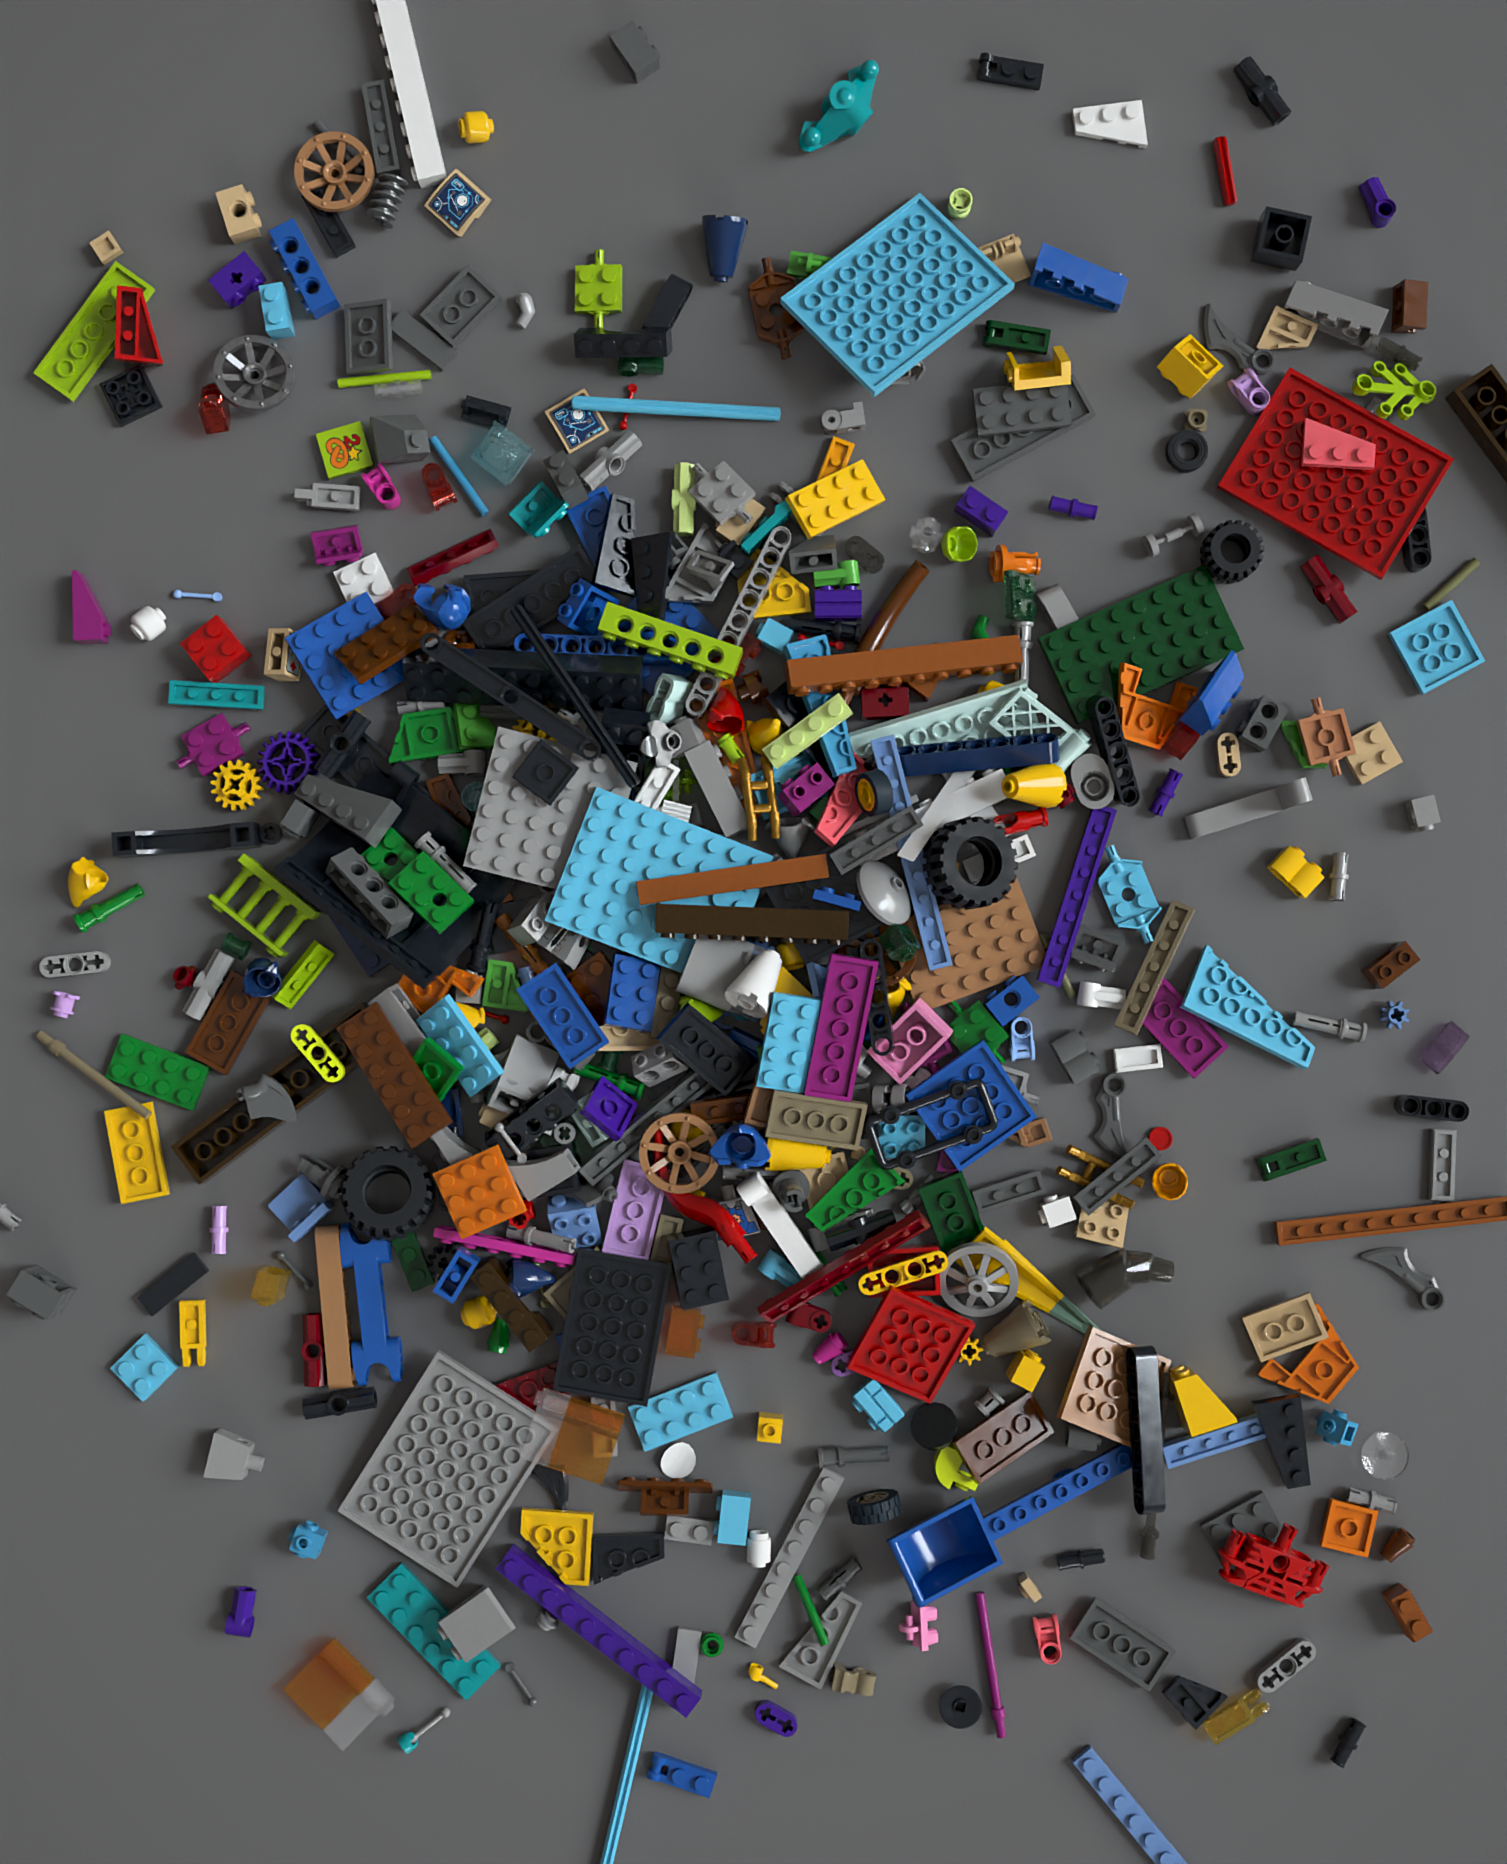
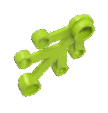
(1421, 392)

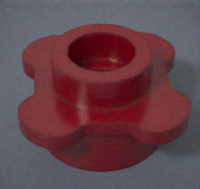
(184, 976)

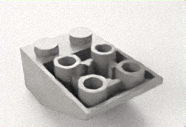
(526, 1073)

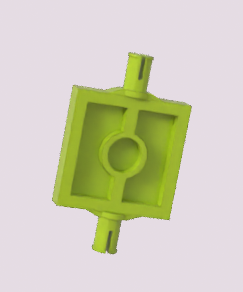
(598, 289)

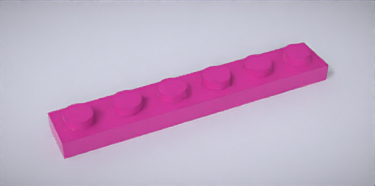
(514, 1247)

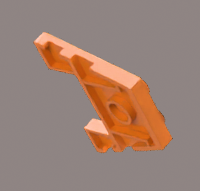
(1144, 718)
(426, 998)
(1322, 1369)

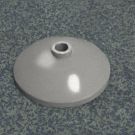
(884, 892)

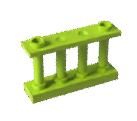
(267, 883)

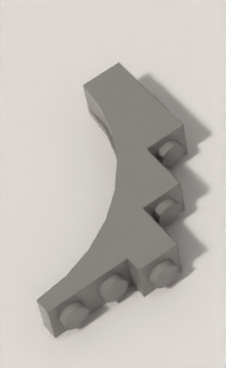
(531, 1177)

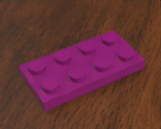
(1182, 1033)

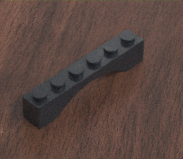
(181, 841)

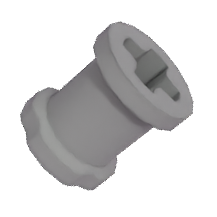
(986, 1410)

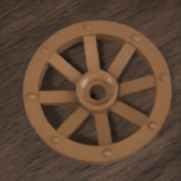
(332, 168)
(677, 1159)

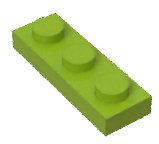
(303, 974)

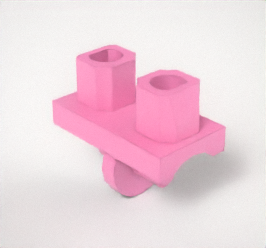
(917, 1628)

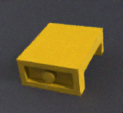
(1038, 373)

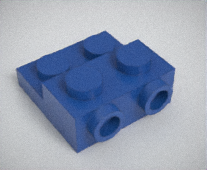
(584, 608)

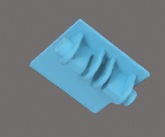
(905, 1133)

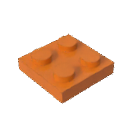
(1348, 1527)

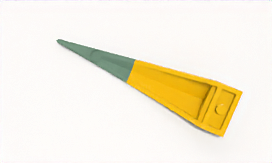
(1031, 1283)

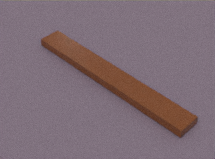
(732, 879)

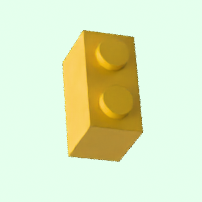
(1025, 1369)

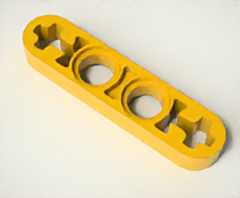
(902, 1269)

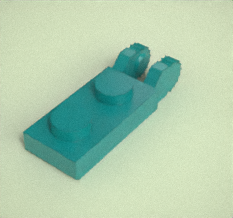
(753, 541)

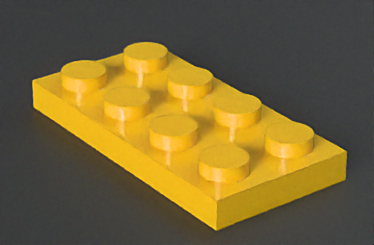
(835, 499)
(136, 1154)

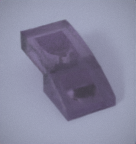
(1444, 1048)

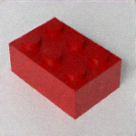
(923, 1287)

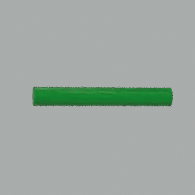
(810, 1610)

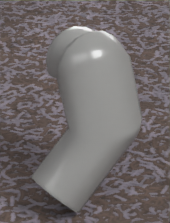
(527, 309)

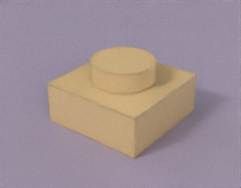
(106, 247)
(1028, 1588)

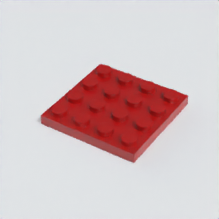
(910, 1344)

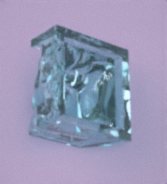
(502, 453)

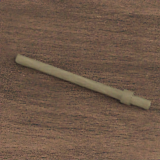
(59, 1048)

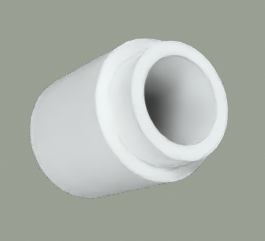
(758, 1548)

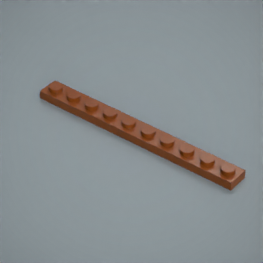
(1391, 1220)

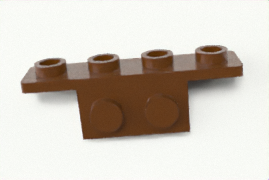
(664, 1497)

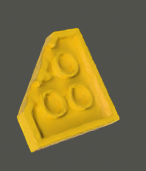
(784, 596)
(561, 1540)

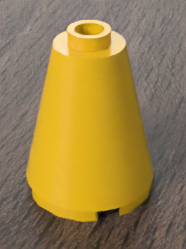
(1036, 785)
(796, 1155)

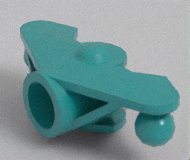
(843, 109)

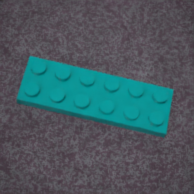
(415, 1615)

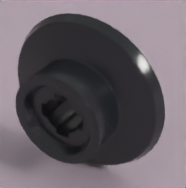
(959, 1717)

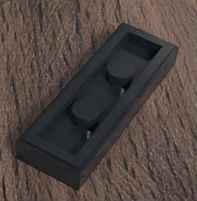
(331, 227)
(173, 1284)

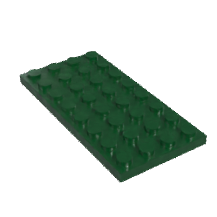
(1160, 630)

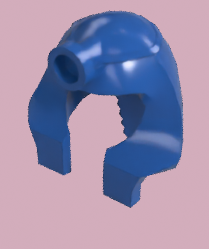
(447, 610)
(742, 1146)

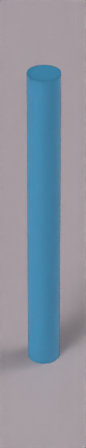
(458, 475)

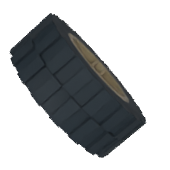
(874, 1506)

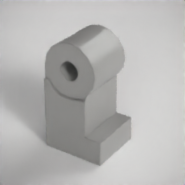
(844, 421)

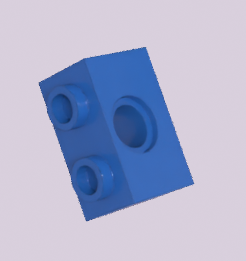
(1024, 995)
(456, 1275)

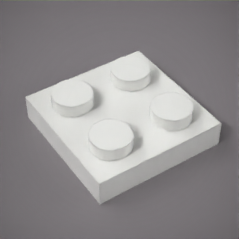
(364, 576)

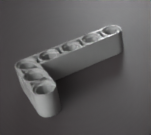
(1249, 808)

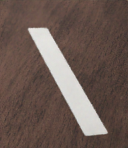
(934, 815)

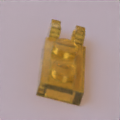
(1234, 1717)

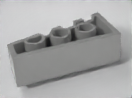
(1336, 313)

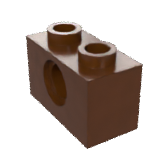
(1390, 965)

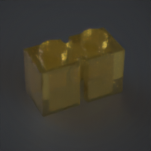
(270, 1285)

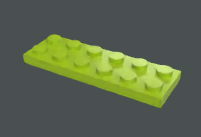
(88, 336)

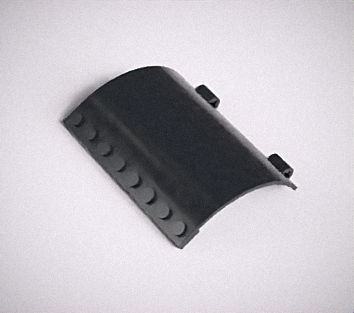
(417, 949)

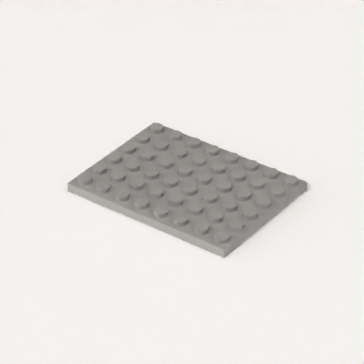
(444, 1470)

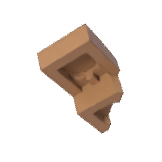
(1033, 1133)

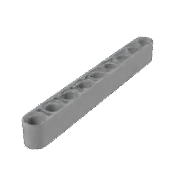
(744, 612)

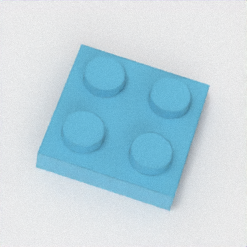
(144, 1367)

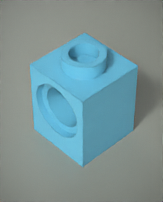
(774, 635)

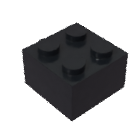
(1281, 238)

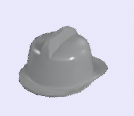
(1092, 781)

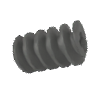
(384, 199)

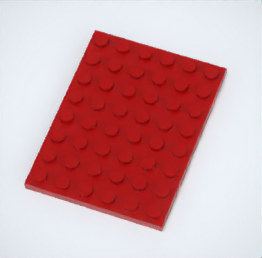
(1345, 511)

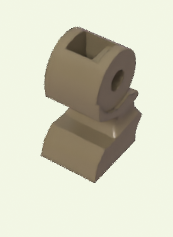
(855, 1681)

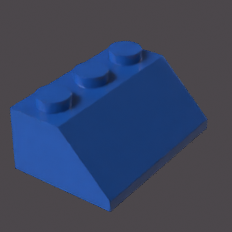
(1214, 695)

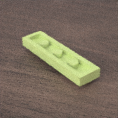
(807, 731)

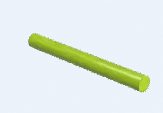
(383, 378)

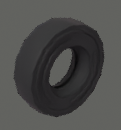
(1175, 459)

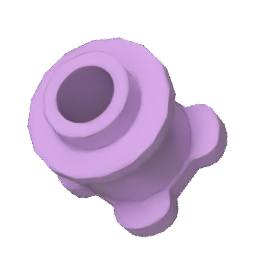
(63, 1003)

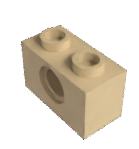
(231, 202)

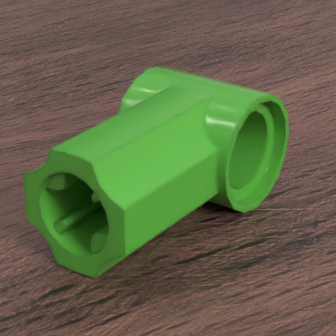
(845, 575)

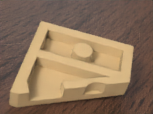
(1286, 331)

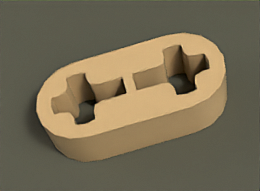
(1221, 755)

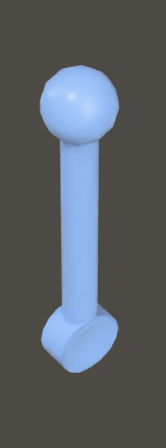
(217, 597)

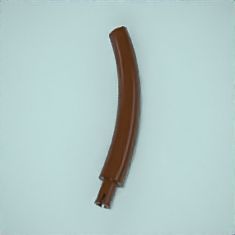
(888, 614)

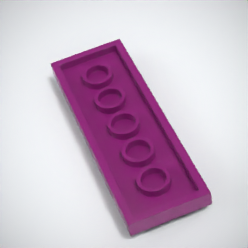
(840, 1027)

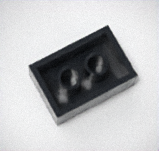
(697, 1267)

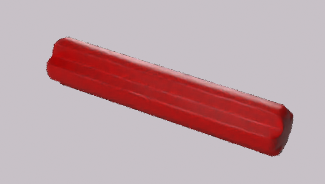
(1225, 171)

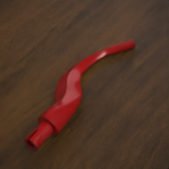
(706, 1211)

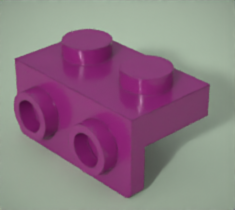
(337, 545)

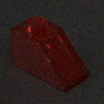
(1180, 740)

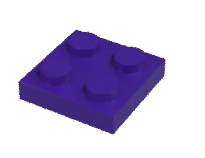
(608, 1108)

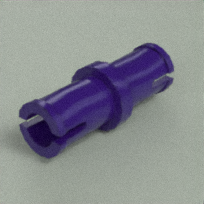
(1073, 507)
(1165, 792)

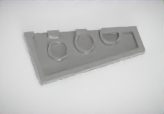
(808, 1658)

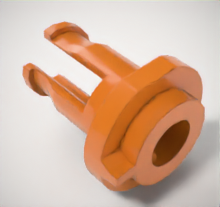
(1002, 560)

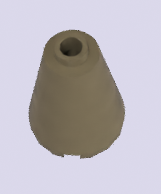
(1016, 1332)

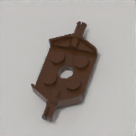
(765, 294)

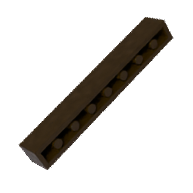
(751, 921)

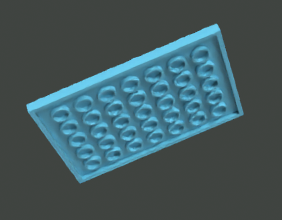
(896, 294)
(631, 844)

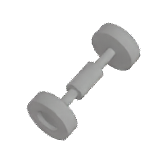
(1195, 525)

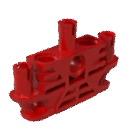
(1285, 1573)

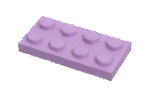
(633, 1213)

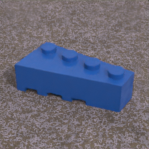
(1077, 279)

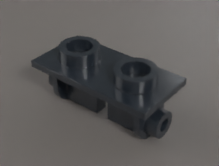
(484, 411)

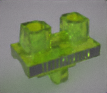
(674, 791)

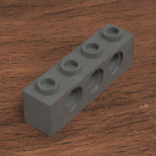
(369, 892)

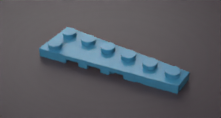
(835, 743)

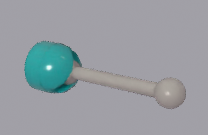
(409, 1740)

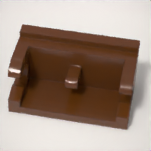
(1409, 306)

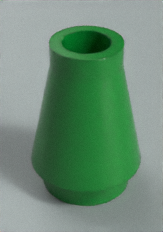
(499, 1337)

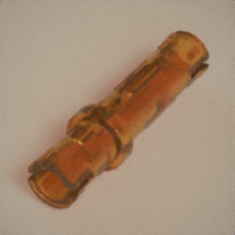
(504, 922)

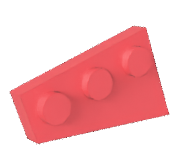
(1334, 448)

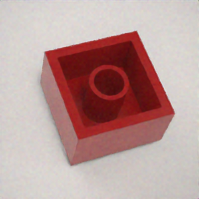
(216, 649)

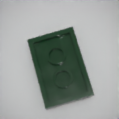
(951, 1210)

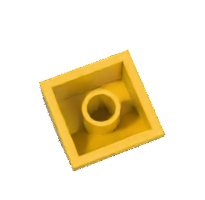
(1189, 366)

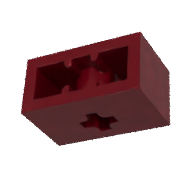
(875, 711)

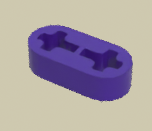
(778, 1713)

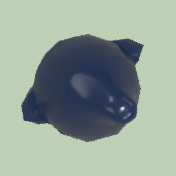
(261, 978)
(527, 1277)

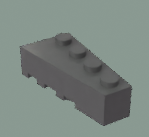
(352, 809)

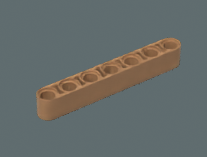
(334, 1308)

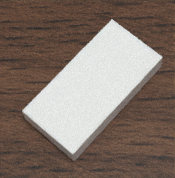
(1137, 1058)

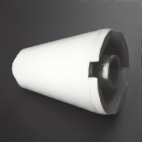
(756, 984)

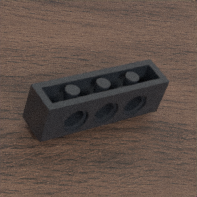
(535, 1108)

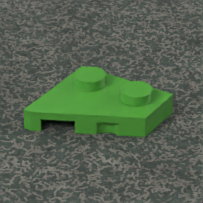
(472, 729)

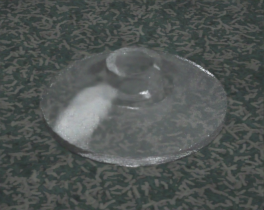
(1394, 1460)

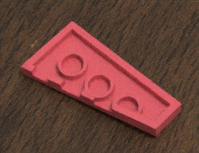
(841, 806)

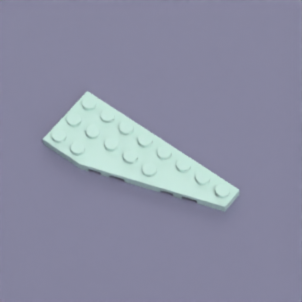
(949, 722)

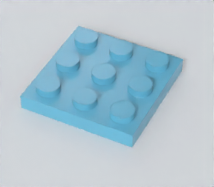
(1436, 647)

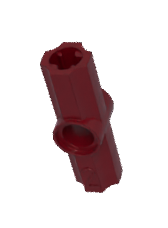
(1328, 589)
(313, 1364)

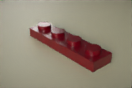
(452, 557)

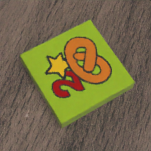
(345, 450)

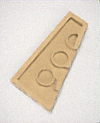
(626, 1039)

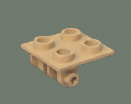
(1007, 257)
(1104, 1225)

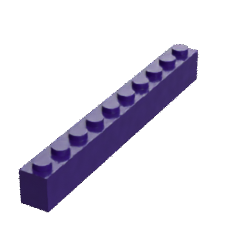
(599, 1630)

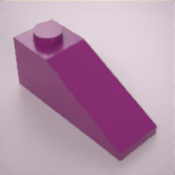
(89, 620)

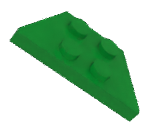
(425, 736)

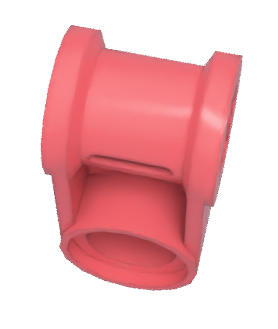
(1047, 1634)

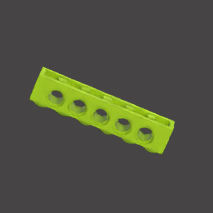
(615, 615)

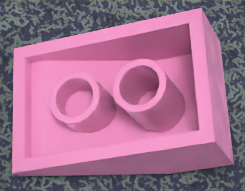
(916, 1038)

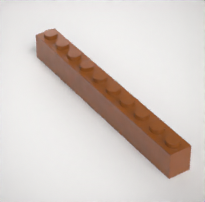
(903, 665)

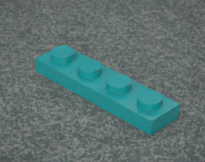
(216, 695)

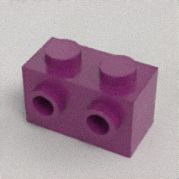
(805, 789)

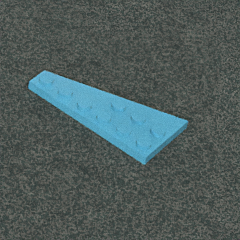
(1238, 1008)

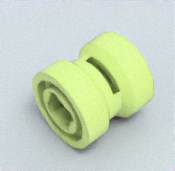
(960, 198)

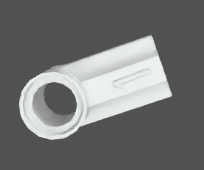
(1096, 995)

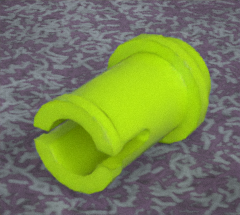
(730, 748)

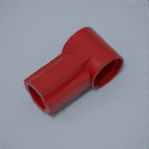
(520, 1221)

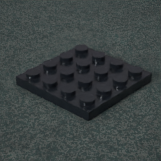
(800, 896)

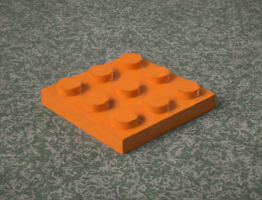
(479, 1192)

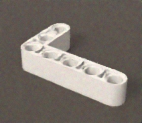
(758, 1194)

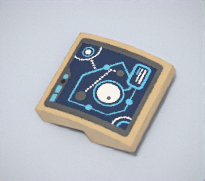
(457, 202)
(575, 426)

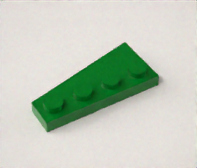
(853, 1191)

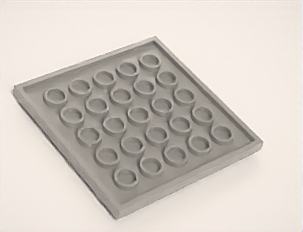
(518, 831)

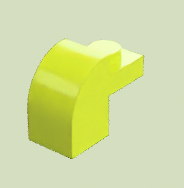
(947, 1469)

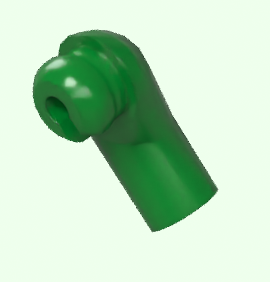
(978, 630)

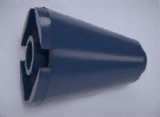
(723, 244)

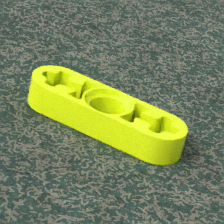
(311, 1035)

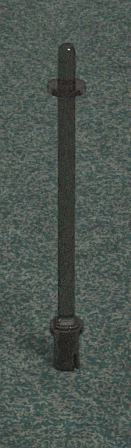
(1149, 1532)

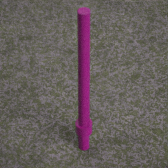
(997, 1709)

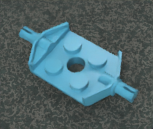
(1142, 908)

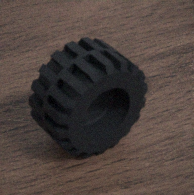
(1244, 538)

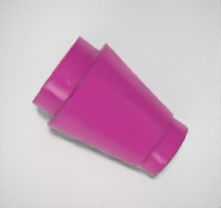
(830, 1348)

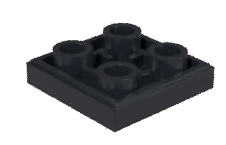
(131, 395)

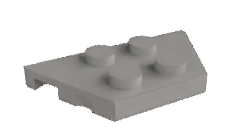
(691, 588)

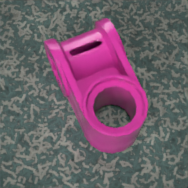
(380, 484)

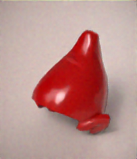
(725, 713)

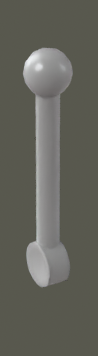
(521, 1157)

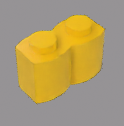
(1295, 871)

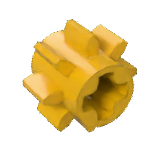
(973, 1353)

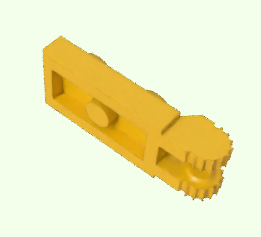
(193, 1330)

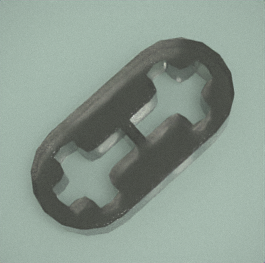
(868, 550)

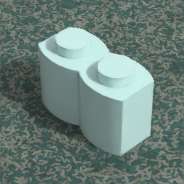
(669, 698)

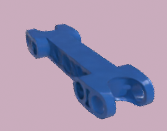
(376, 1342)

